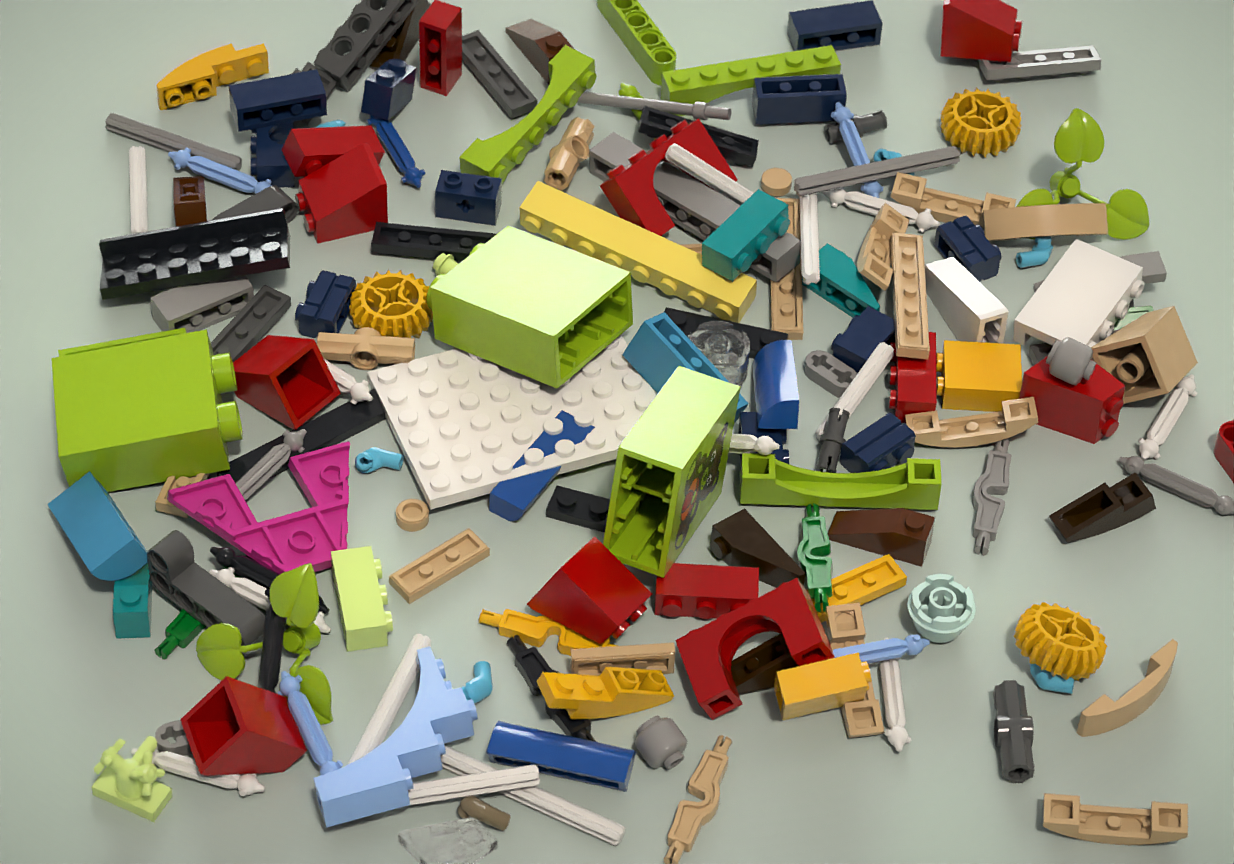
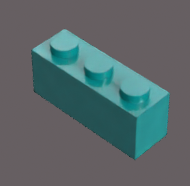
(745, 235)

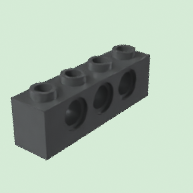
(361, 46)

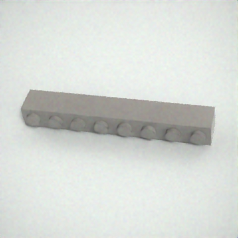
(693, 204)

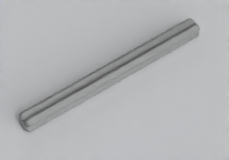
(876, 170)

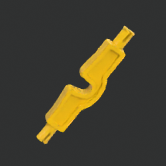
(536, 630)

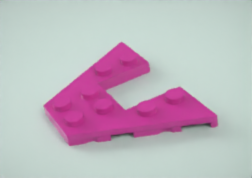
(288, 539)

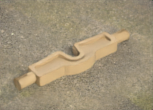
(693, 815)

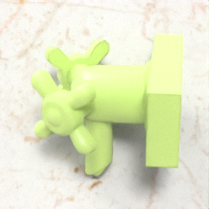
(132, 781)

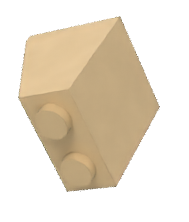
(1147, 354)

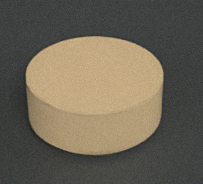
(776, 182)
(412, 515)

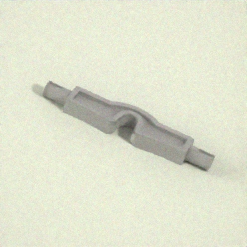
(990, 508)

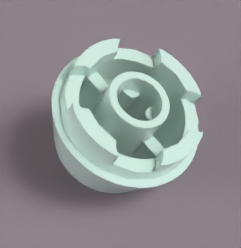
(941, 608)

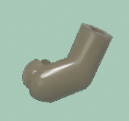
(476, 808)

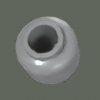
(1071, 361)
(661, 742)

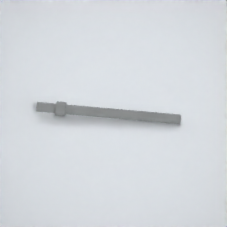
(698, 110)

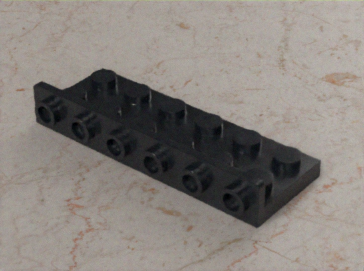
(194, 253)

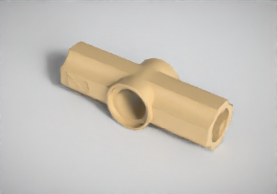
(569, 153)
(366, 348)

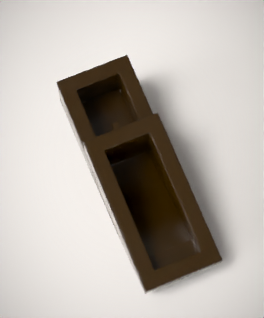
(1104, 509)

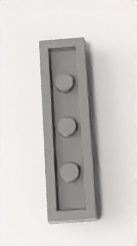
(1043, 62)

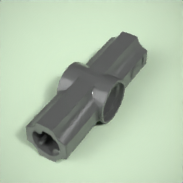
(1013, 731)

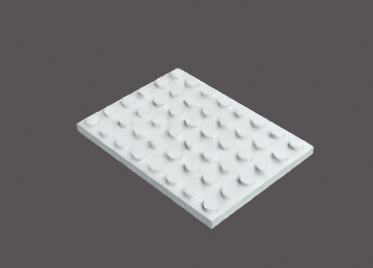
(473, 419)

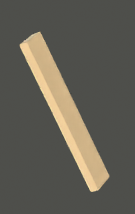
(787, 293)
(909, 296)

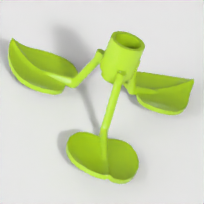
(1080, 141)
(297, 599)

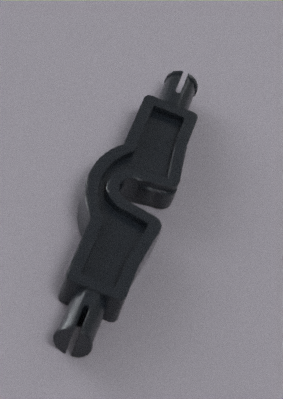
(531, 665)

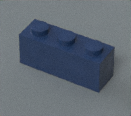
(837, 25)
(797, 98)
(277, 100)

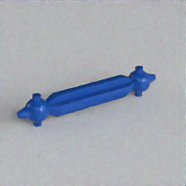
(397, 151)

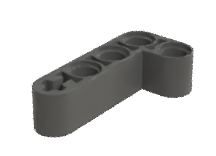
(199, 592)

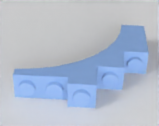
(414, 749)

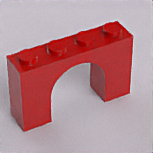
(632, 187)
(711, 648)

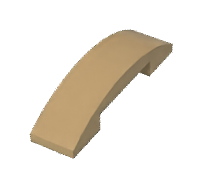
(944, 206)
(1045, 221)
(875, 252)
(974, 430)
(847, 629)
(1108, 715)
(1115, 825)

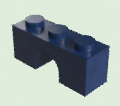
(269, 158)

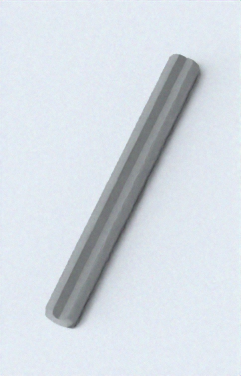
(168, 141)

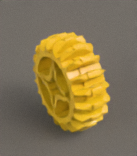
(980, 122)
(391, 305)
(1060, 641)

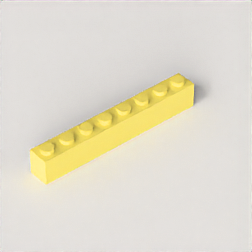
(636, 250)

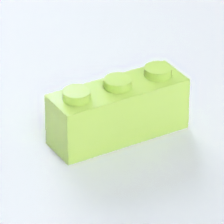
(361, 598)

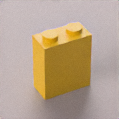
(978, 375)
(821, 685)

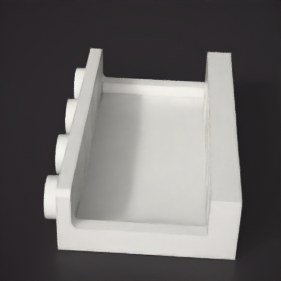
(1080, 297)

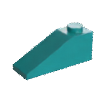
(842, 283)
(133, 605)

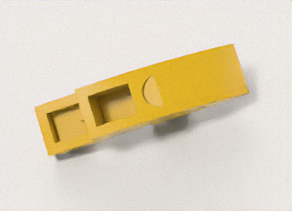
(205, 72)
(609, 695)

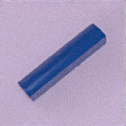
(776, 386)
(514, 496)
(561, 755)

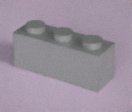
(201, 304)

